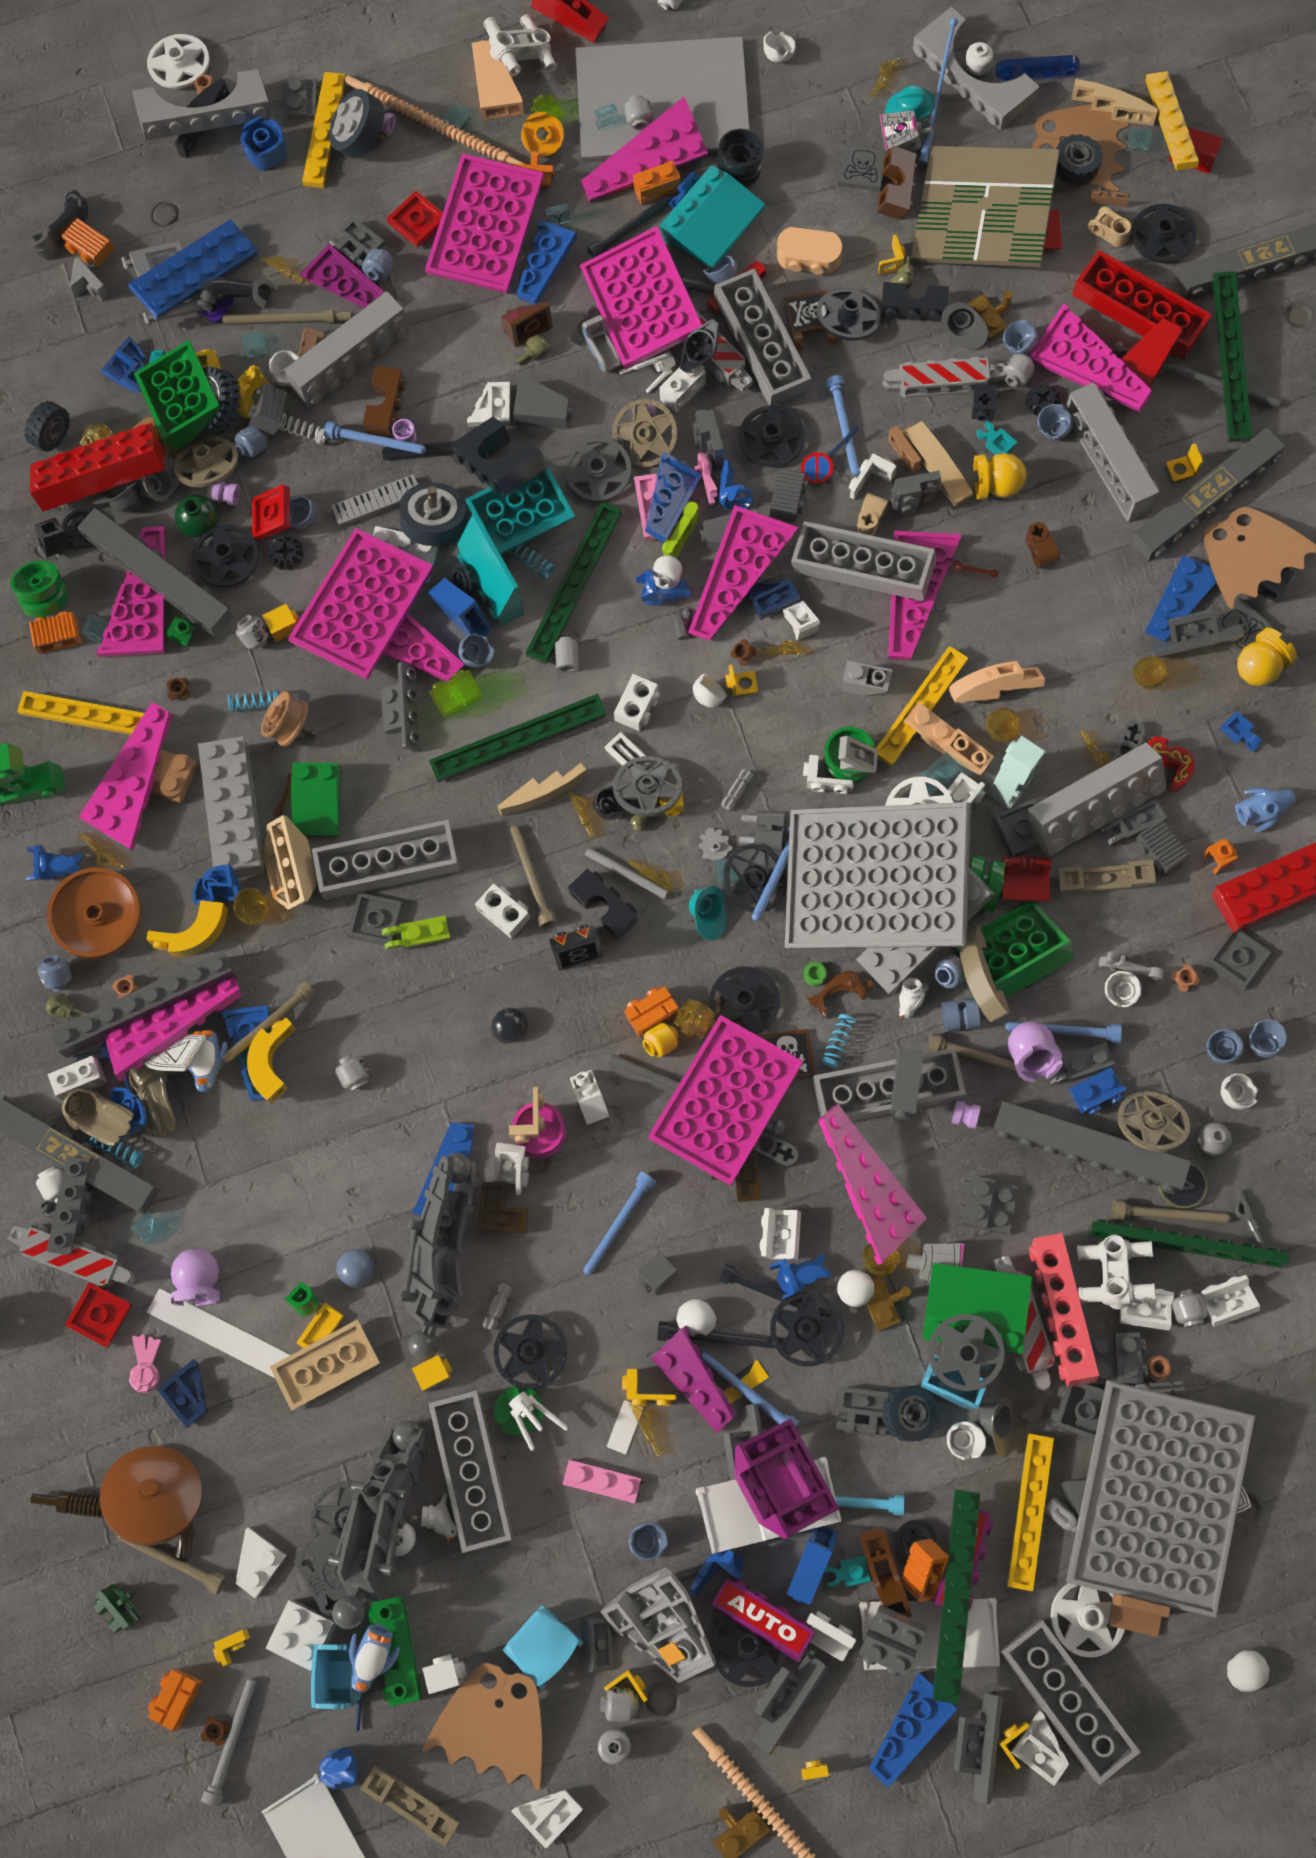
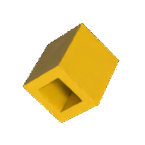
(281, 622)
(432, 1372)

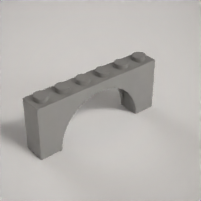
(995, 100)
(164, 119)

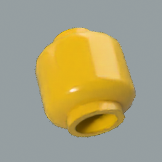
(660, 1040)

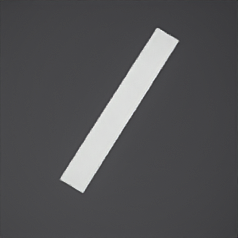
(216, 1333)

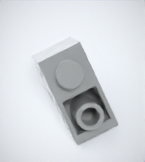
(865, 679)

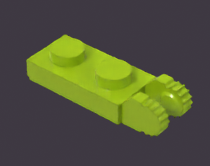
(682, 530)
(418, 933)

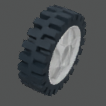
(226, 391)

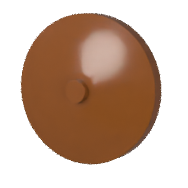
(94, 913)
(150, 1495)

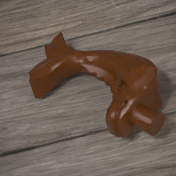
(844, 981)

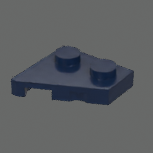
(772, 596)
(185, 1394)

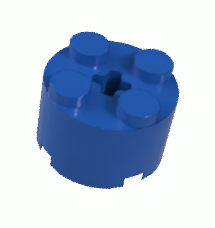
(263, 143)

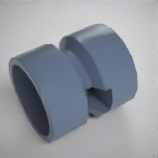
(960, 1014)

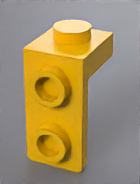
(630, 1383)

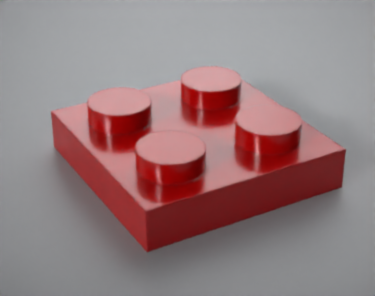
(415, 219)
(271, 512)
(98, 1315)

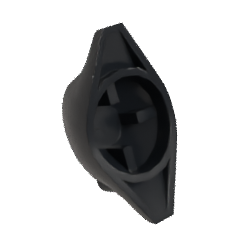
(700, 346)

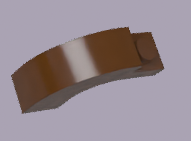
(883, 1571)

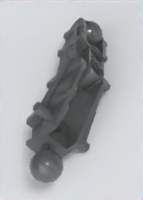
(433, 1264)
(383, 1494)

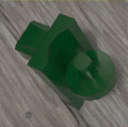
(119, 1606)

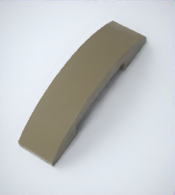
(1107, 878)
(979, 978)
(411, 1805)

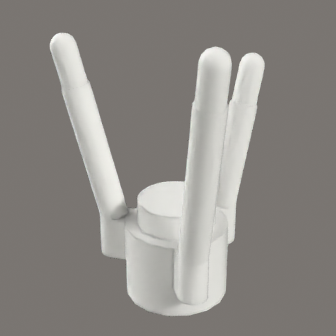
(661, 362)
(523, 1406)

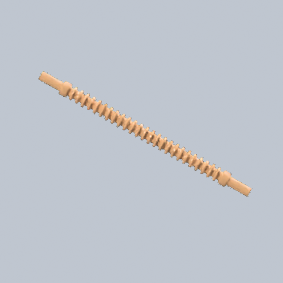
(439, 125)
(716, 1753)

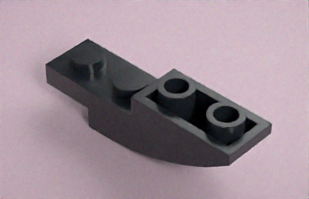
(212, 94)

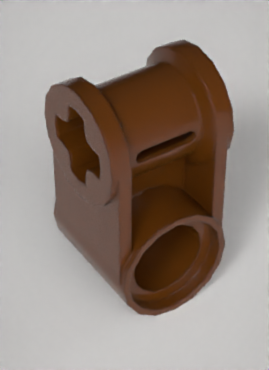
(1042, 549)

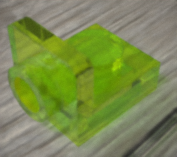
(548, 105)

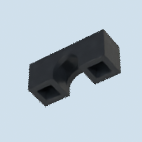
(898, 305)
(590, 888)

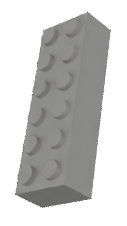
(762, 337)
(347, 350)
(1112, 452)
(864, 561)
(1097, 799)
(231, 806)
(385, 859)
(895, 965)
(868, 1089)
(471, 1472)
(1069, 1701)

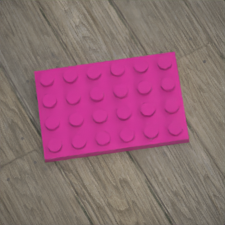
(484, 223)
(641, 297)
(361, 604)
(725, 1100)

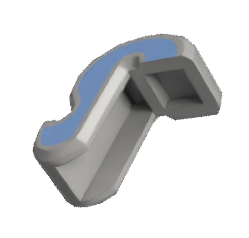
(601, 343)

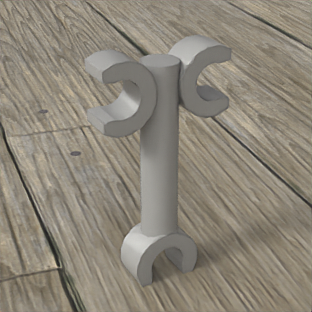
(1114, 962)

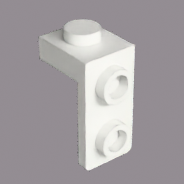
(879, 466)
(821, 784)

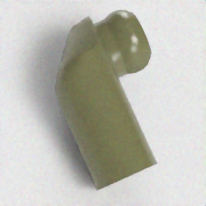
(638, 821)

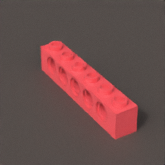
(1072, 1372)

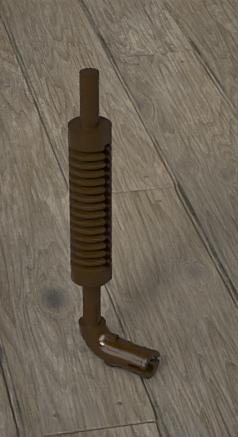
(90, 1506)

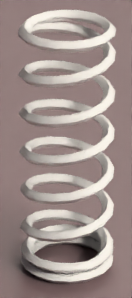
(319, 432)

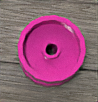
(553, 1136)

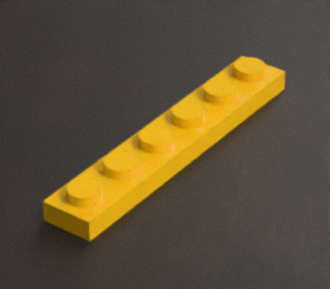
(1172, 121)
(320, 146)
(928, 695)
(79, 713)
(1030, 1512)

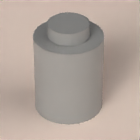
(566, 655)

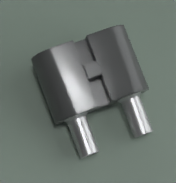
(769, 830)

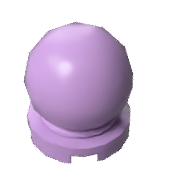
(1034, 1051)
(194, 1276)

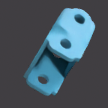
(965, 1399)
(542, 1646)
(332, 1677)

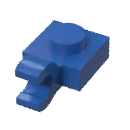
(684, 187)
(1239, 729)

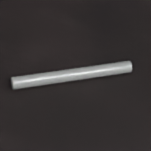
(627, 873)

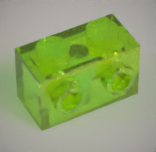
(455, 693)

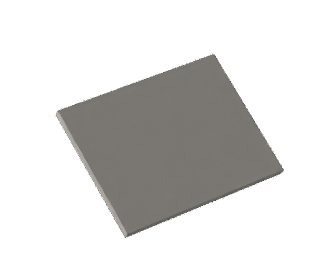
(702, 70)
(878, 876)
(1161, 1499)

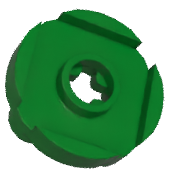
(506, 1419)

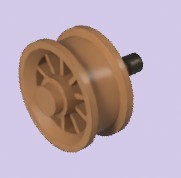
(286, 720)

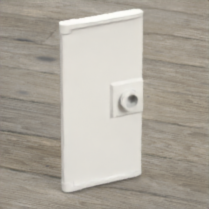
(731, 1520)
(981, 1633)
(311, 1824)

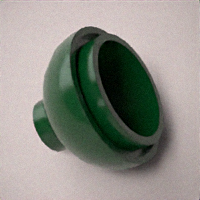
(199, 521)

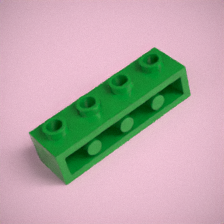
(402, 1678)

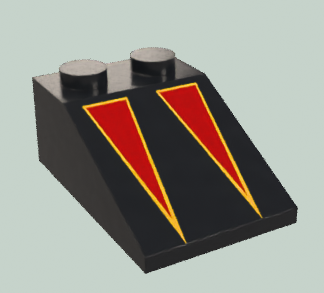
(576, 947)

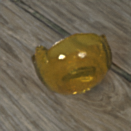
(1150, 673)
(1003, 725)
(251, 906)
(883, 1269)

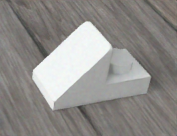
(802, 620)

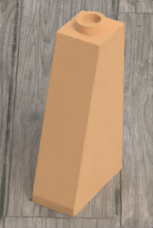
(495, 87)

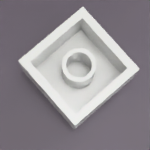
(299, 1632)

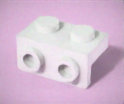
(966, 790)
(511, 1165)
(780, 1234)
(1230, 1300)
(1149, 1312)
(829, 1638)

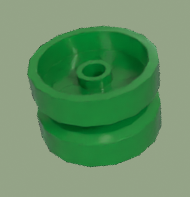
(39, 588)
(831, 754)
(993, 878)

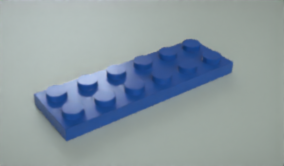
(184, 272)

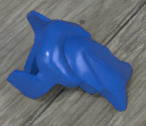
(729, 492)
(655, 595)
(49, 866)
(795, 1277)
(711, 1565)
(337, 1771)

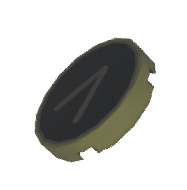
(1193, 1190)

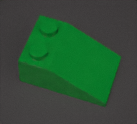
(316, 798)

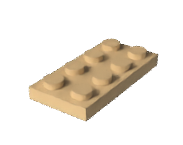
(324, 1365)

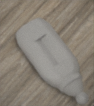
(1062, 1514)

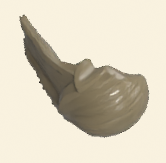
(151, 1089)
(96, 1115)

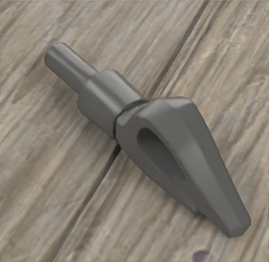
(1248, 1216)

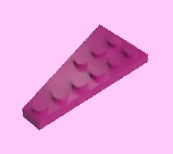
(666, 139)
(1084, 358)
(743, 556)
(138, 612)
(910, 615)
(127, 785)
(166, 1026)

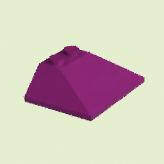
(782, 1480)

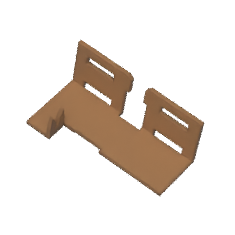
(1102, 199)
(310, 339)

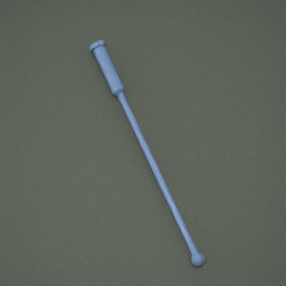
(923, 160)

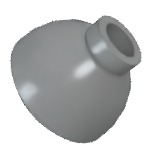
(1214, 1139)

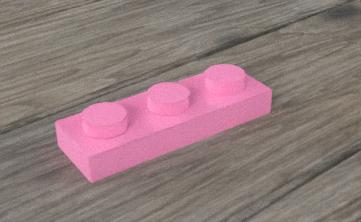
(644, 490)
(602, 1481)

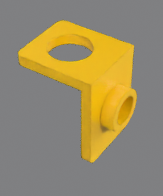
(899, 252)
(1192, 462)
(732, 682)
(636, 1681)
(1009, 1734)

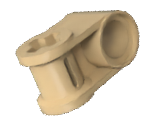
(1107, 226)
(871, 514)

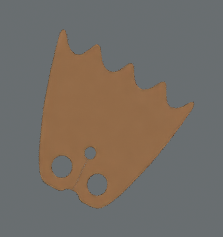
(1089, 123)
(1260, 557)
(489, 1734)

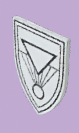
(178, 1055)

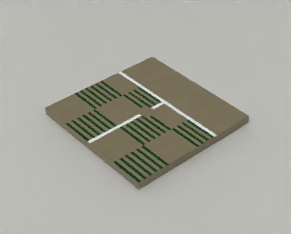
(985, 206)

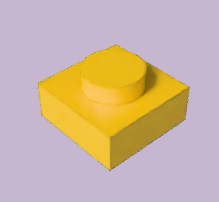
(814, 1769)

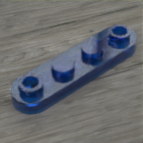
(1038, 67)

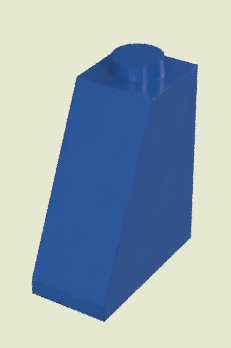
(460, 608)
(812, 1564)

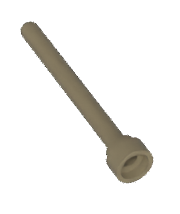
(546, 916)
(303, 993)
(938, 1043)
(1123, 1210)
(212, 1581)

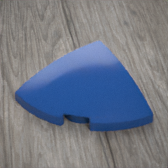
(124, 364)
(217, 884)
(134, 1104)

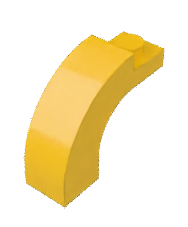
(198, 937)
(260, 1060)

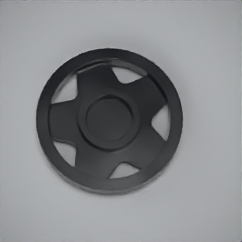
(72, 530)

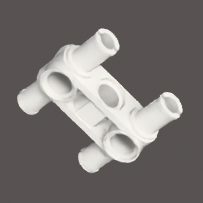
(520, 45)
(1116, 1272)

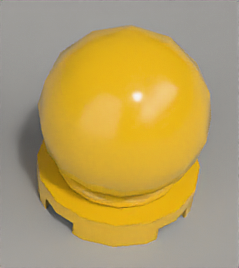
(1001, 475)
(1264, 660)

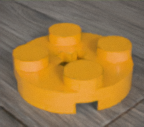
(548, 124)

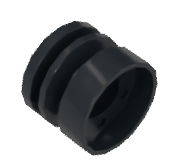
(741, 155)

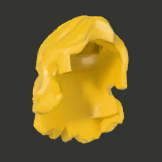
(248, 383)

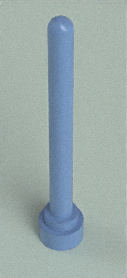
(835, 386)
(334, 431)
(772, 882)
(1110, 1033)
(643, 1184)
(745, 1390)

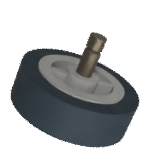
(357, 124)
(432, 514)

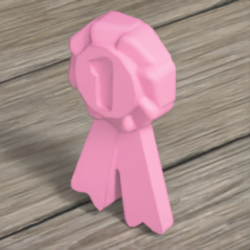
(705, 468)
(145, 1375)

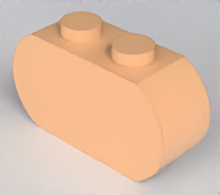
(809, 250)

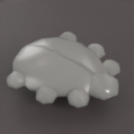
(714, 844)

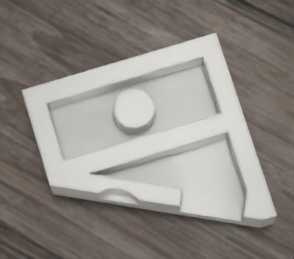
(493, 403)
(257, 1563)
(1041, 1750)
(548, 1815)

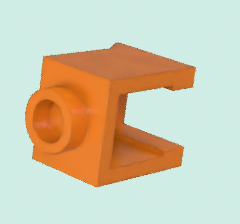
(1223, 853)

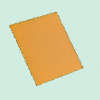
(671, 1653)

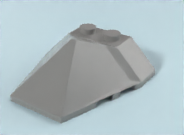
(659, 1613)

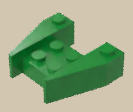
(26, 783)

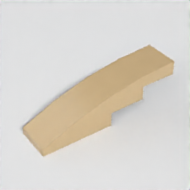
(1119, 103)
(936, 458)
(535, 794)

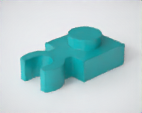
(998, 441)
(853, 1572)

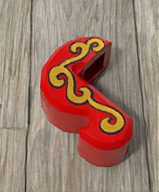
(1176, 759)

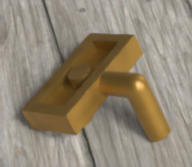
(991, 315)
(882, 1305)
(741, 1833)

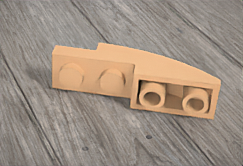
(989, 681)
(946, 739)

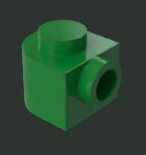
(181, 631)
(303, 1300)

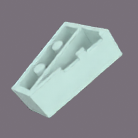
(1016, 771)

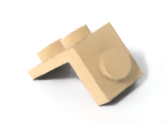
(524, 1133)

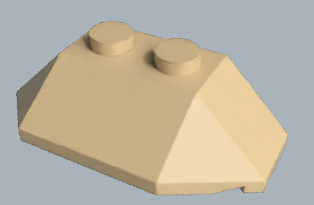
(288, 863)

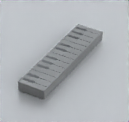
(372, 501)

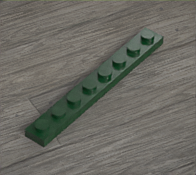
(1231, 356)
(573, 583)
(517, 738)
(1195, 1245)
(956, 1597)

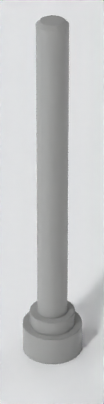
(213, 1794)

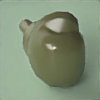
(904, 274)
(535, 348)
(60, 1006)

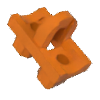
(547, 170)

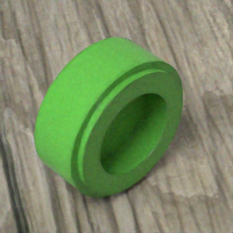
(815, 974)

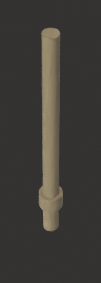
(328, 316)

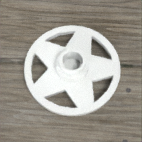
(178, 61)
(919, 793)
(1087, 1620)

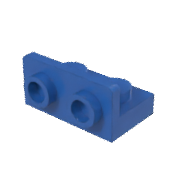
(1097, 1091)

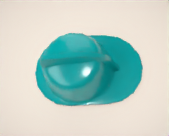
(911, 99)
(709, 912)

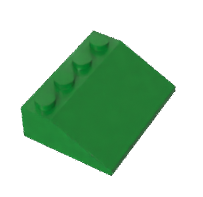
(178, 395)
(1023, 948)
(985, 1293)

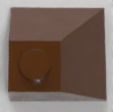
(526, 322)

